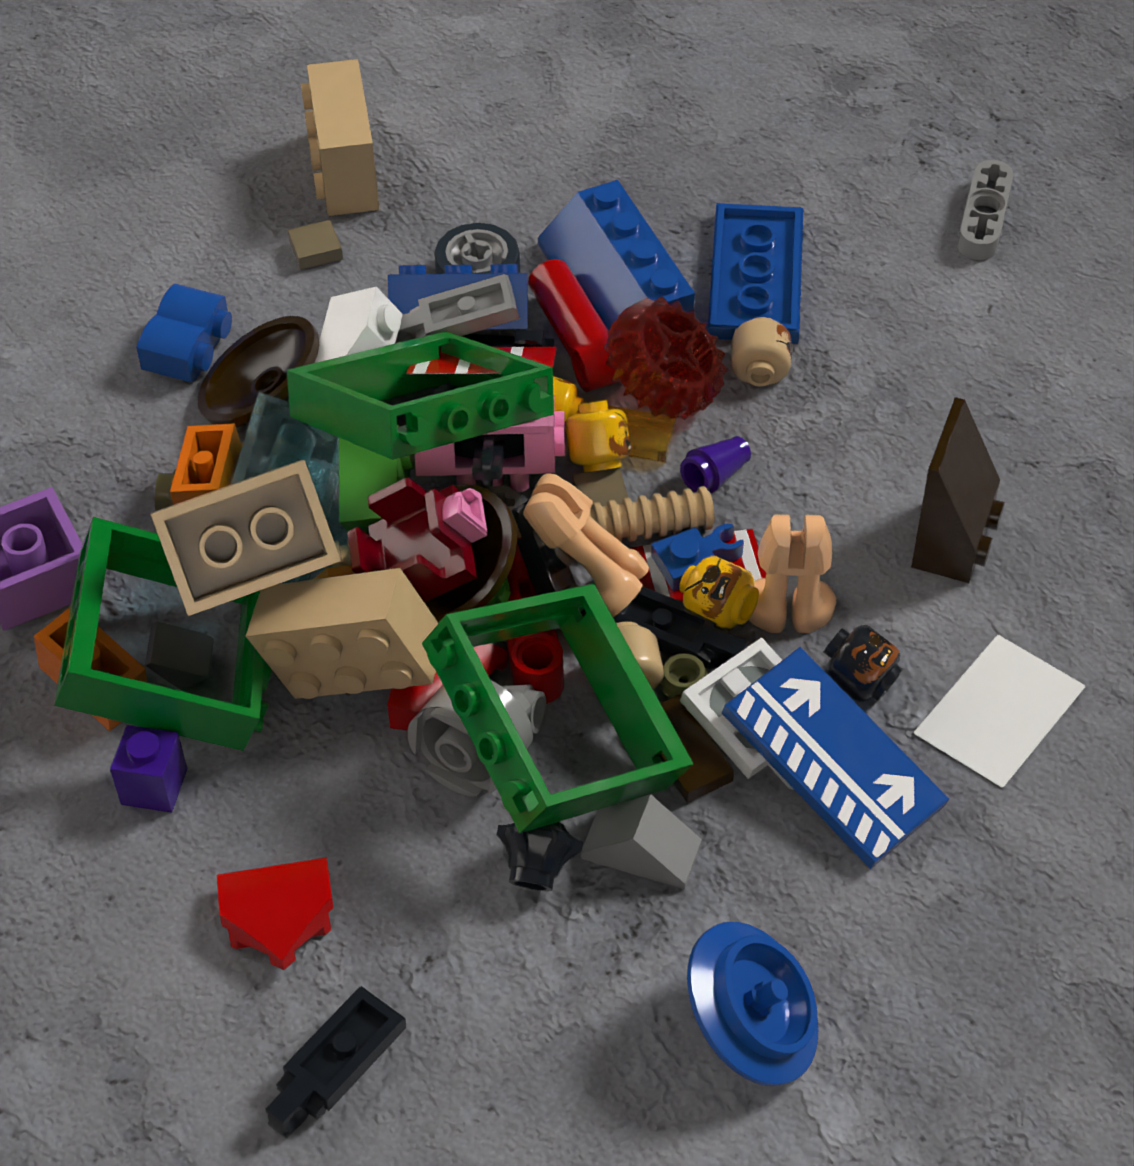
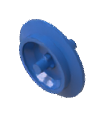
(753, 1003)

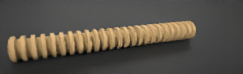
(635, 518)

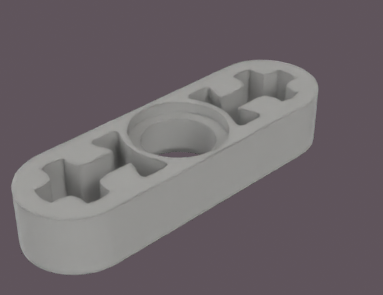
(989, 222)

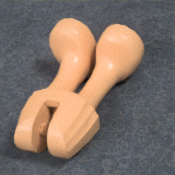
(563, 521)
(794, 554)

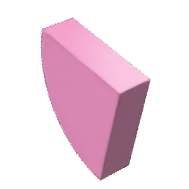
(466, 514)

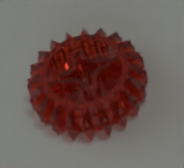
(671, 385)

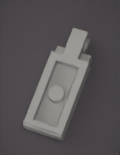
(462, 310)

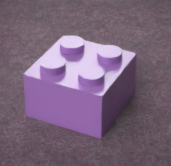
(36, 558)

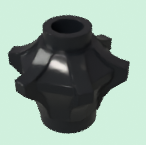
(537, 854)

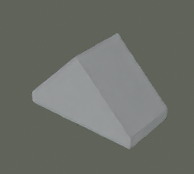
(643, 841)

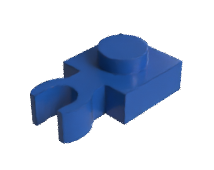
(689, 548)

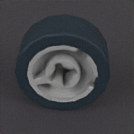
(476, 246)

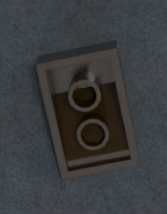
(958, 501)

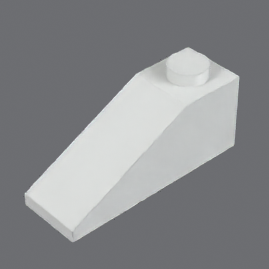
(358, 324)

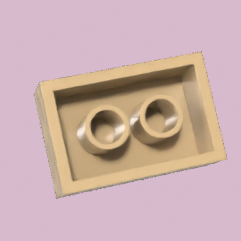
(340, 137)
(245, 537)
(344, 634)

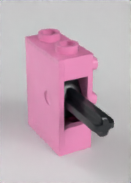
(512, 451)

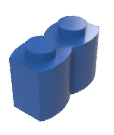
(184, 333)

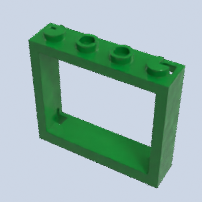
(348, 392)
(610, 671)
(137, 702)

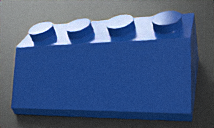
(613, 252)

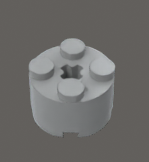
(448, 746)

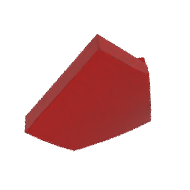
(276, 907)

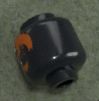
(863, 663)

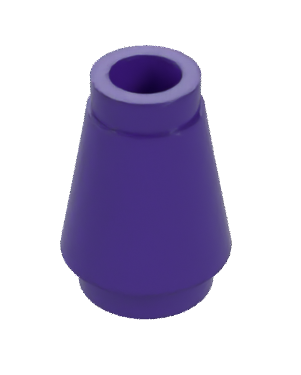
(714, 463)

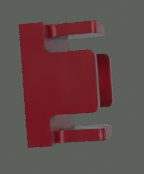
(413, 539)

